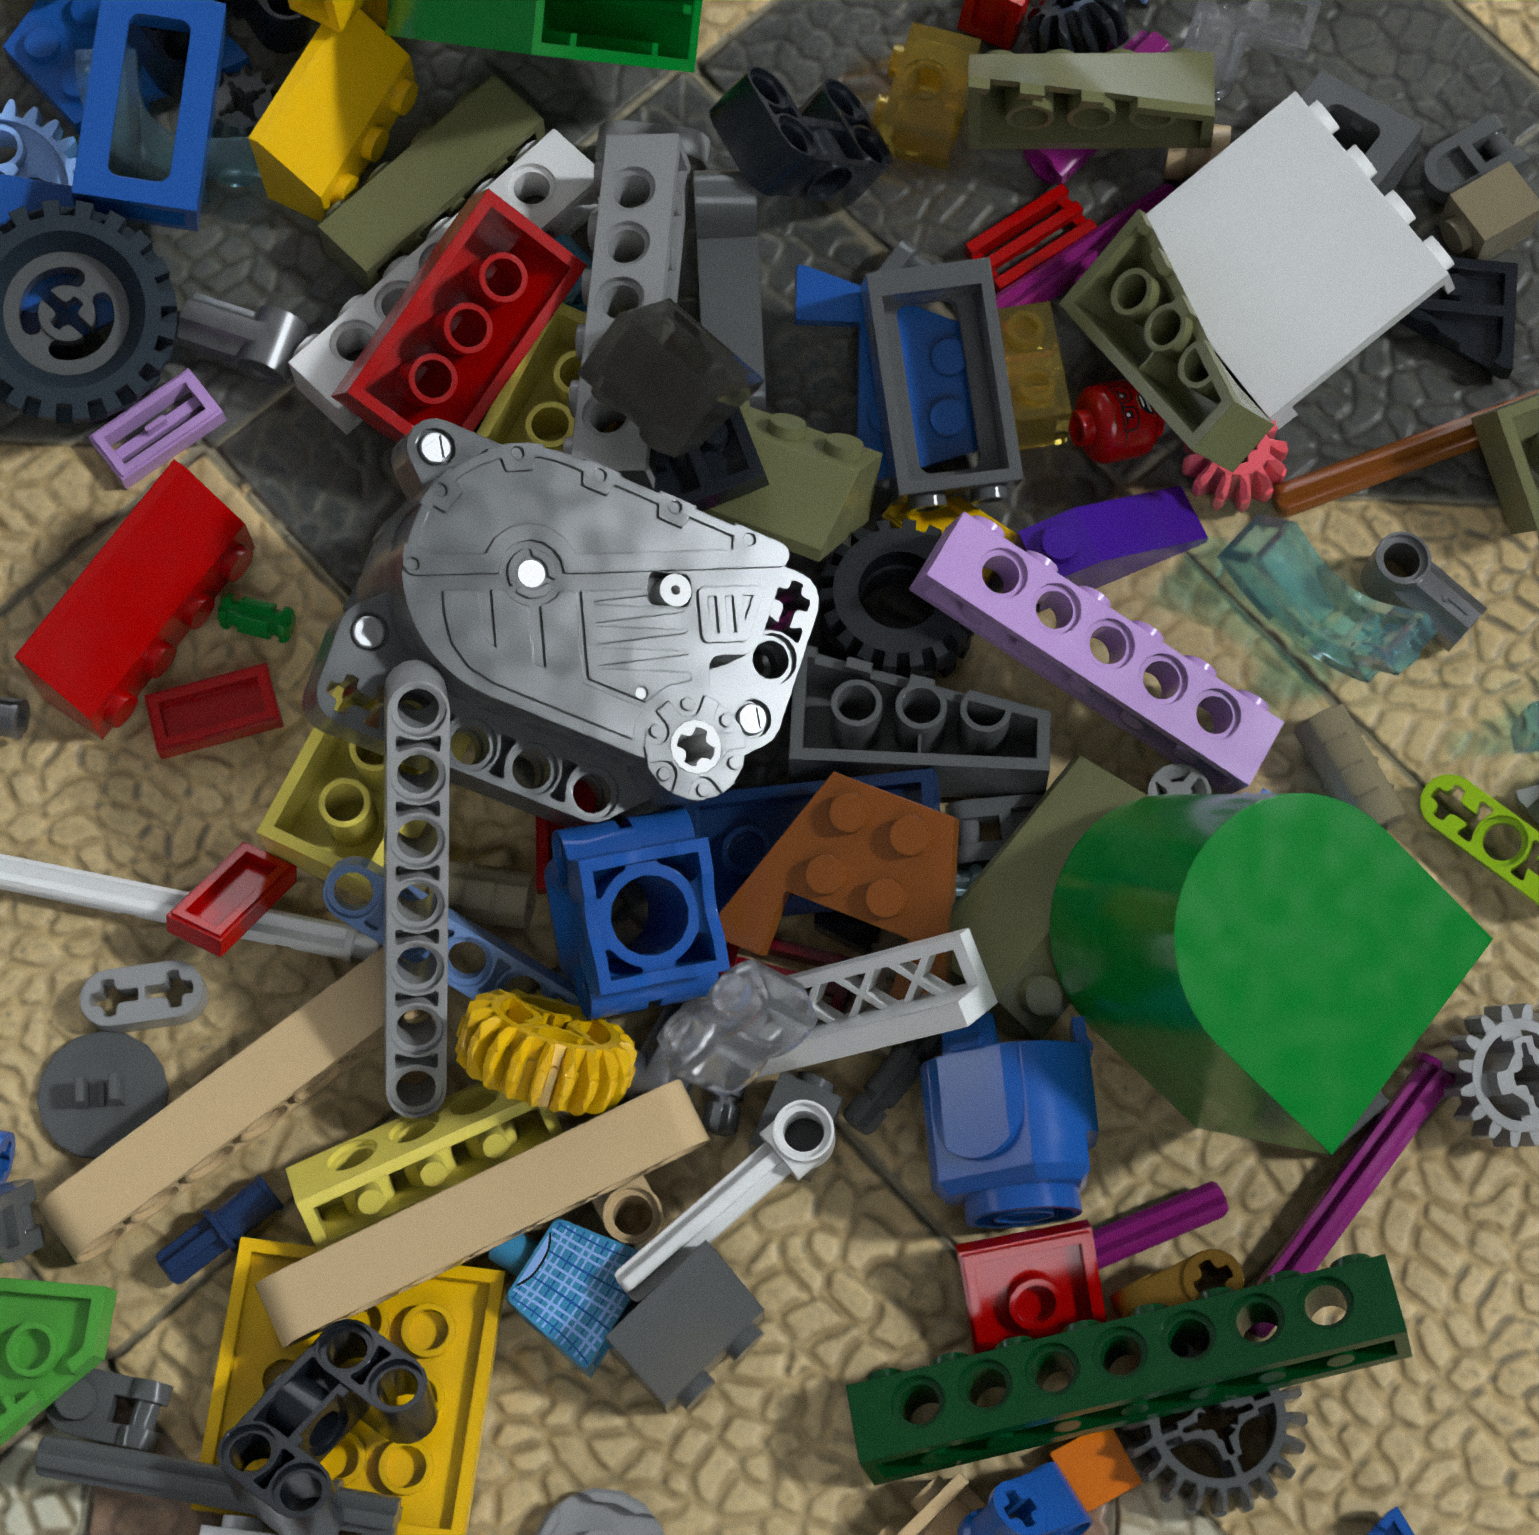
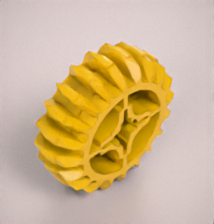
(545, 1052)

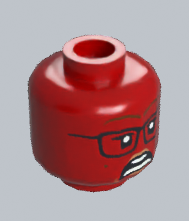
(1114, 422)

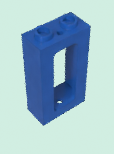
(179, 197)

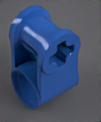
(1030, 1505)

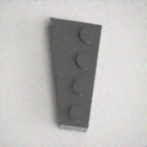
(883, 723)

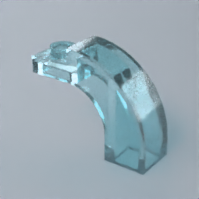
(146, 149)
(1317, 608)

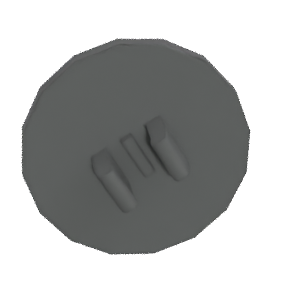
(100, 1091)

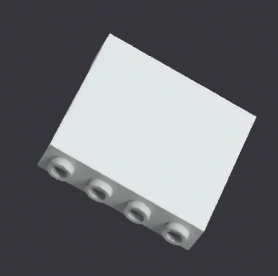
(1294, 254)

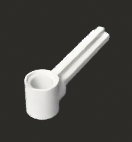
(728, 1199)

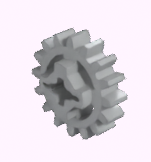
(1498, 1075)

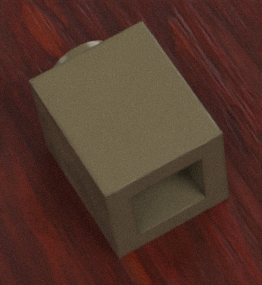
(1489, 214)

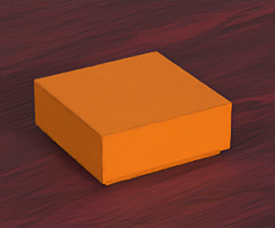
(1096, 1468)

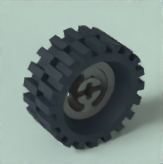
(116, 268)

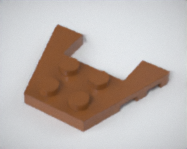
(863, 858)

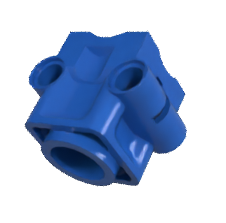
(683, 936)

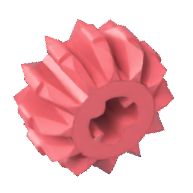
(1249, 480)

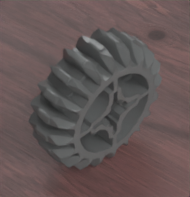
(1222, 1453)

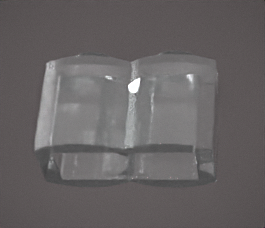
(737, 1028)

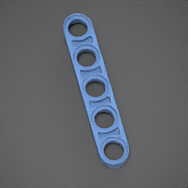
(502, 959)

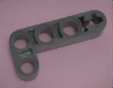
(730, 266)

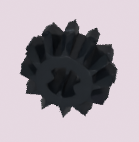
(1078, 26)

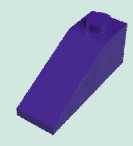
(1115, 536)

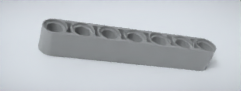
(411, 862)

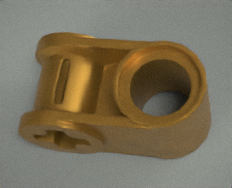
(1177, 1282)

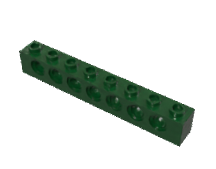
(1160, 1385)

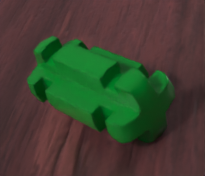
(256, 617)

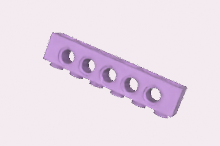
(1063, 655)

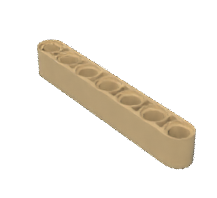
(221, 1114)
(481, 1213)

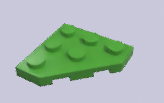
(47, 1343)

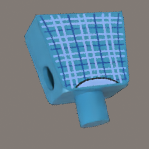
(568, 1288)

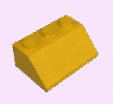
(332, 116)

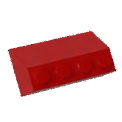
(461, 322)
(137, 602)

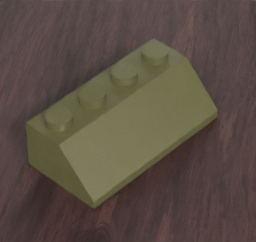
(816, 486)
(1014, 894)

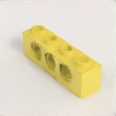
(413, 1160)

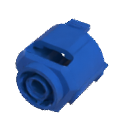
(1010, 1125)

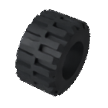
(874, 562)

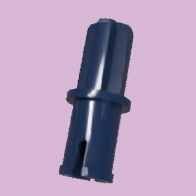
(218, 1231)

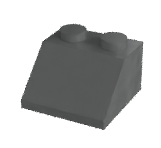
(688, 1329)

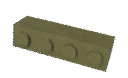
(428, 181)

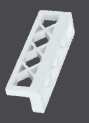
(891, 1019)

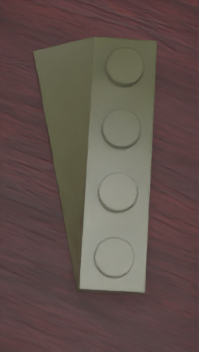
(1091, 100)
(1152, 335)

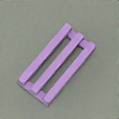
(170, 445)

